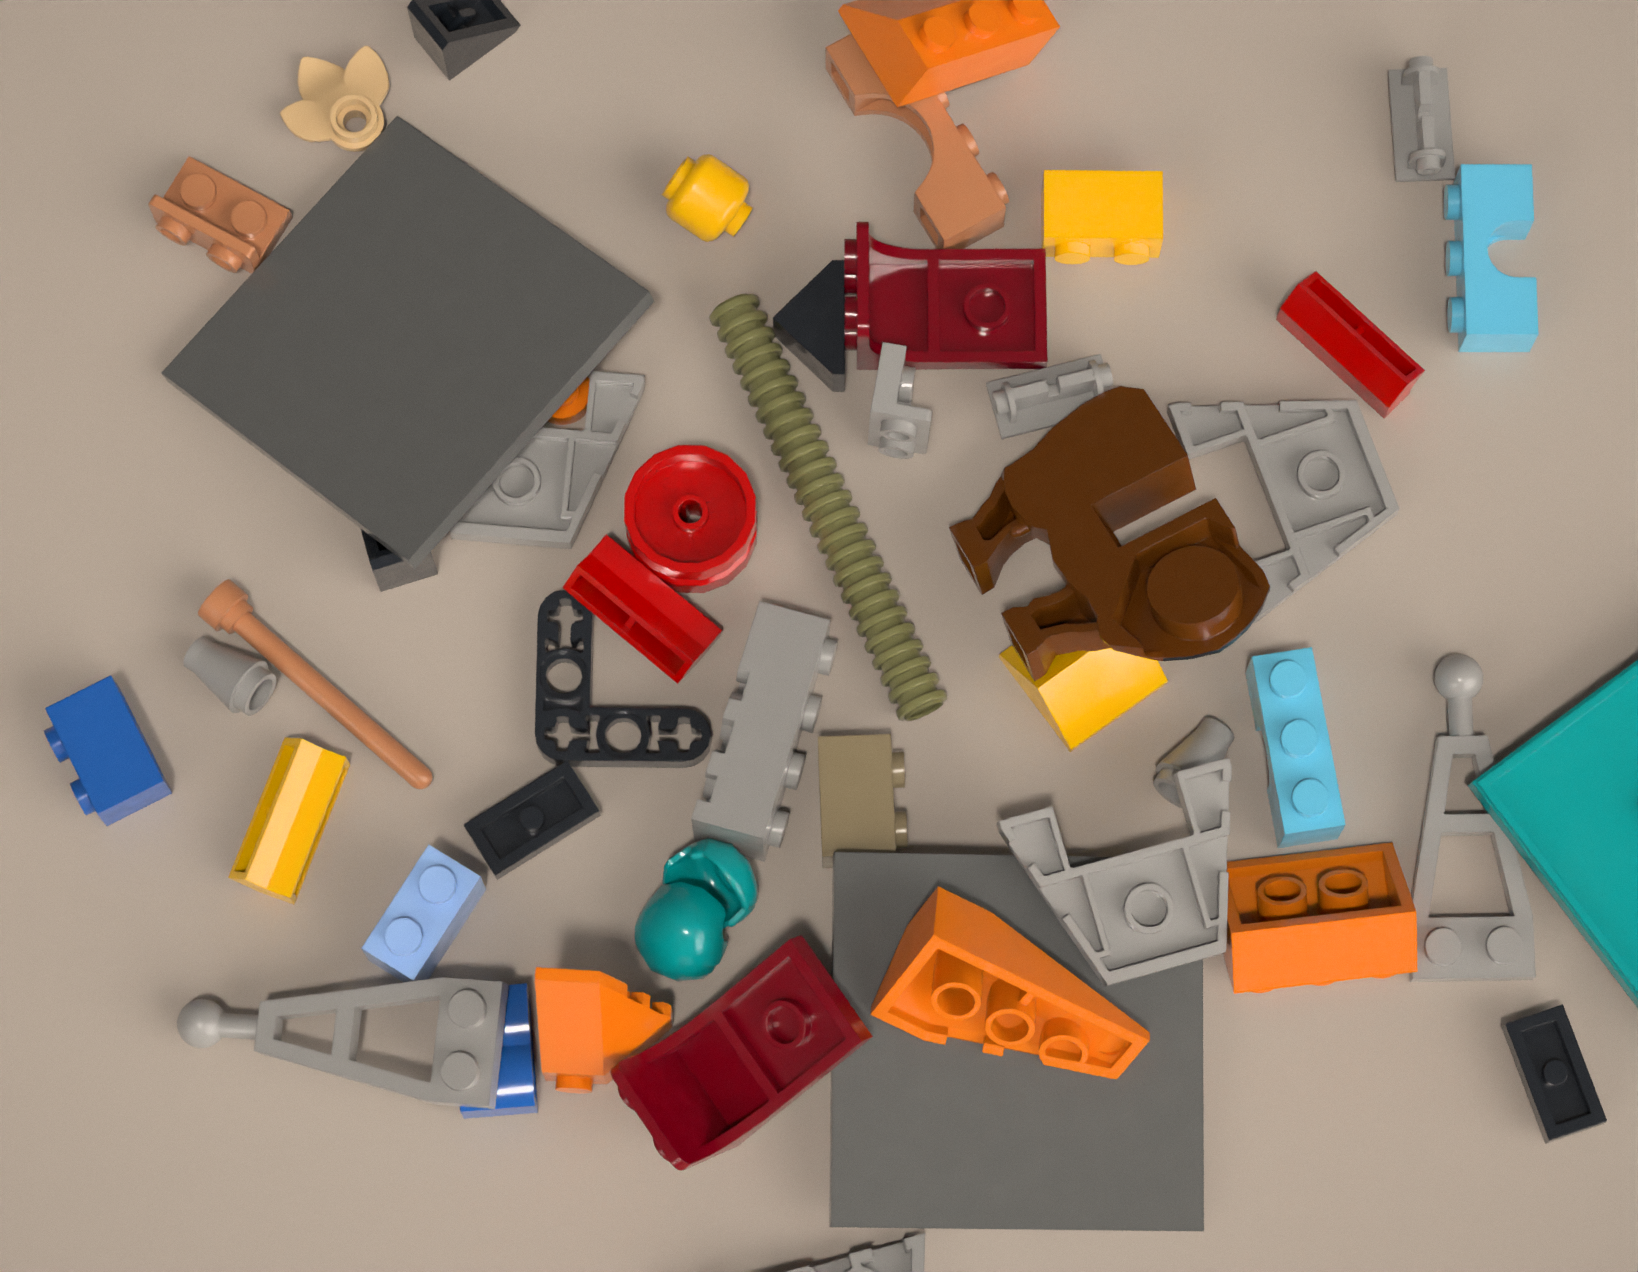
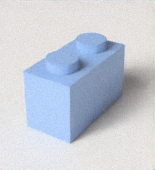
(424, 917)

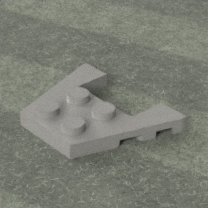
(1314, 473)
(557, 474)
(1145, 905)

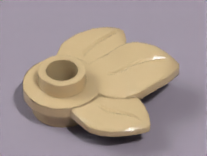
(336, 96)

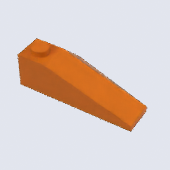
(986, 984)

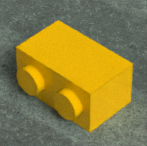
(1102, 215)

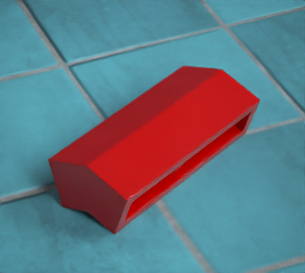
(1349, 344)
(642, 609)

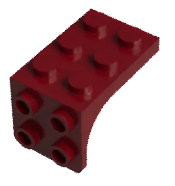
(945, 305)
(742, 1057)

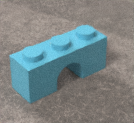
(1490, 307)
(1298, 747)

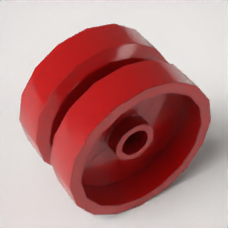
(658, 509)

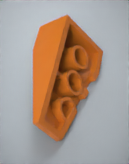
(592, 1025)

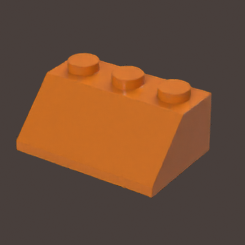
(946, 44)
(1319, 919)

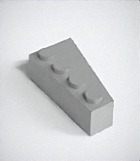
(764, 730)

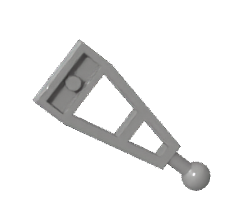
(1467, 945)
(465, 1041)

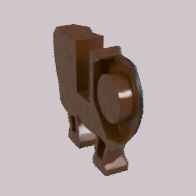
(1158, 597)

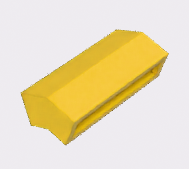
(290, 819)

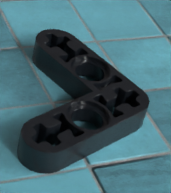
(577, 708)

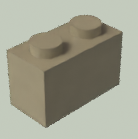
(858, 795)

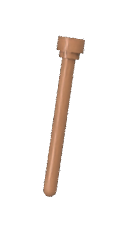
(229, 610)

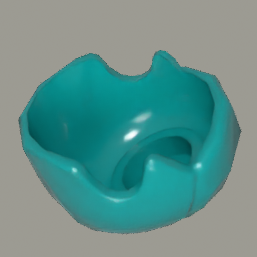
(719, 871)
(681, 932)

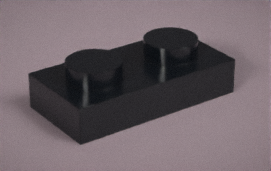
(532, 820)
(1554, 1074)

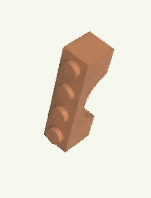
(957, 198)

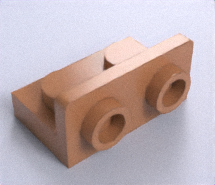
(219, 216)

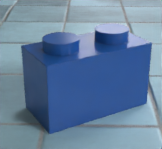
(107, 752)

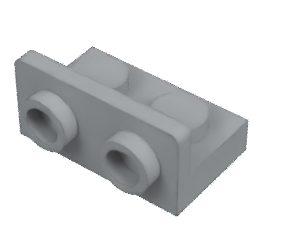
(894, 423)

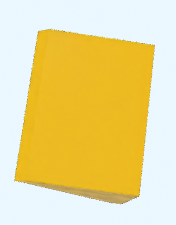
(1087, 689)

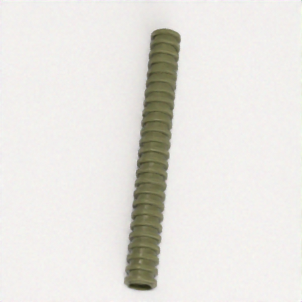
(827, 507)

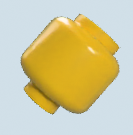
(707, 198)

